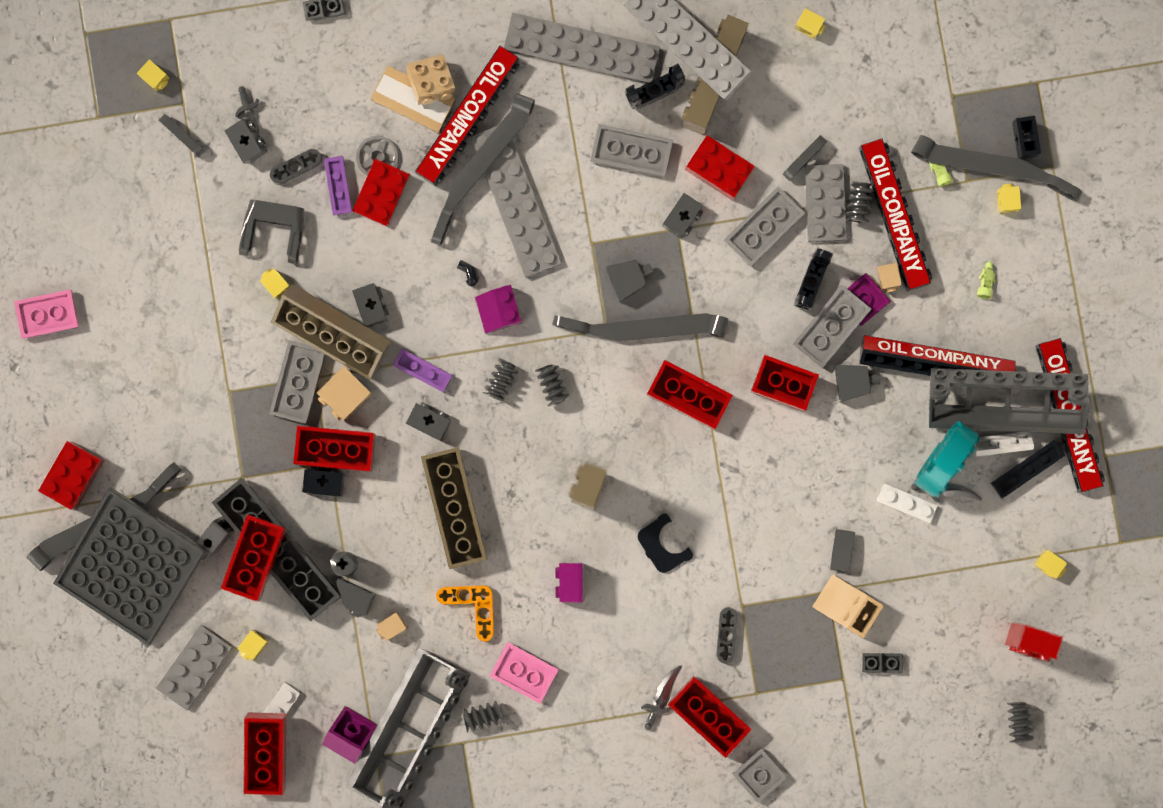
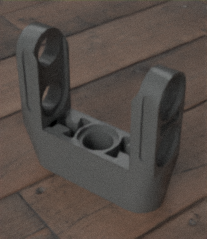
(273, 214)

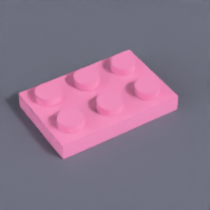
(46, 314)
(524, 672)

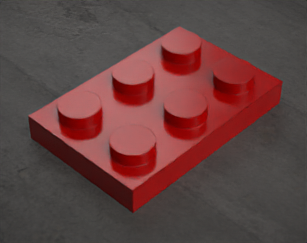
(381, 192)

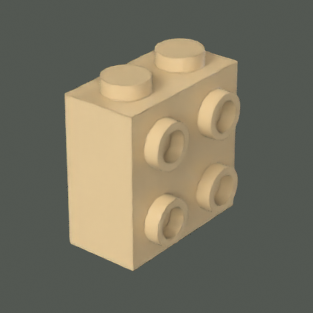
(430, 80)
(343, 394)

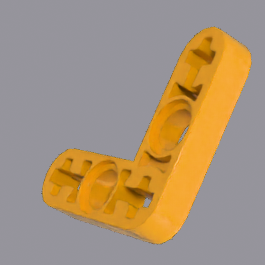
(479, 604)

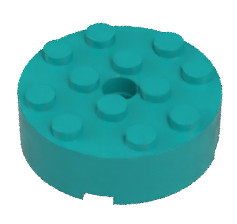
(947, 459)

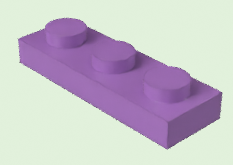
(338, 185)
(422, 370)

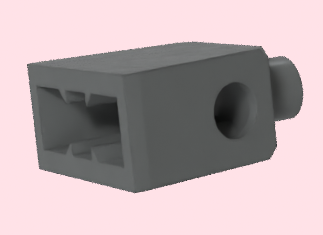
(628, 278)
(854, 381)
(218, 532)

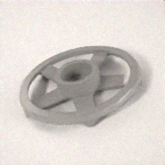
(376, 153)

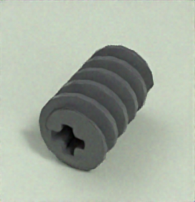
(859, 202)
(501, 380)
(552, 384)
(340, 557)
(483, 716)
(1021, 723)

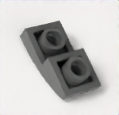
(323, 9)
(842, 550)
(882, 662)

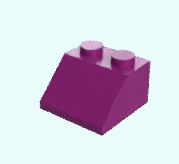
(498, 309)
(570, 582)
(349, 734)

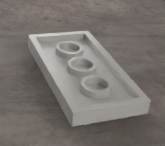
(631, 150)
(825, 203)
(764, 226)
(832, 326)
(297, 382)
(194, 667)

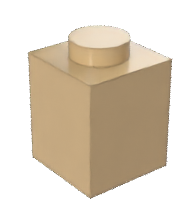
(888, 277)
(391, 627)

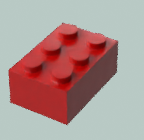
(719, 167)
(784, 383)
(71, 475)

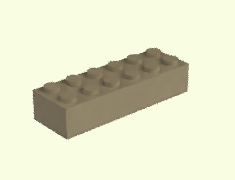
(705, 99)
(330, 331)
(589, 485)
(454, 508)

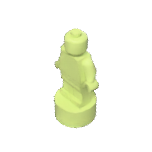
(943, 177)
(988, 277)

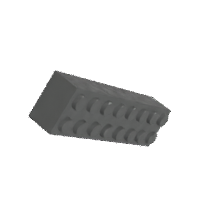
(292, 566)

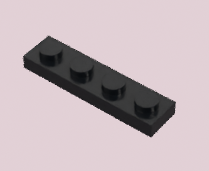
(1027, 469)

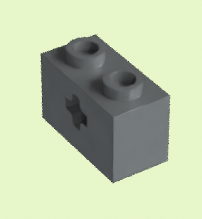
(238, 137)
(684, 205)
(362, 297)
(437, 429)

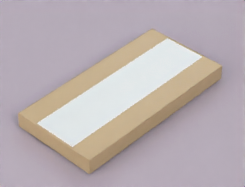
(397, 95)

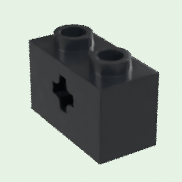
(1026, 137)
(332, 488)

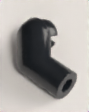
(471, 273)

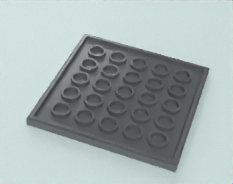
(130, 566)

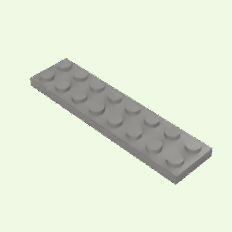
(692, 44)
(581, 48)
(519, 209)

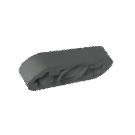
(181, 135)
(804, 158)
(285, 177)
(720, 629)

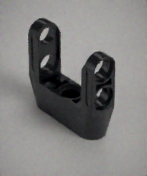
(633, 95)
(820, 257)

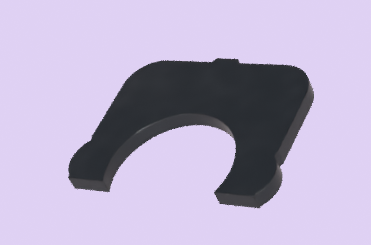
(662, 559)

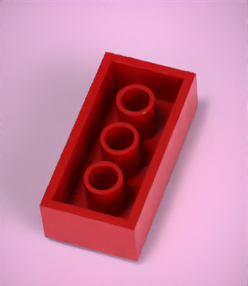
(689, 395)
(334, 448)
(253, 558)
(1033, 642)
(709, 716)
(265, 753)

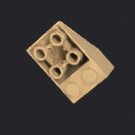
(847, 606)

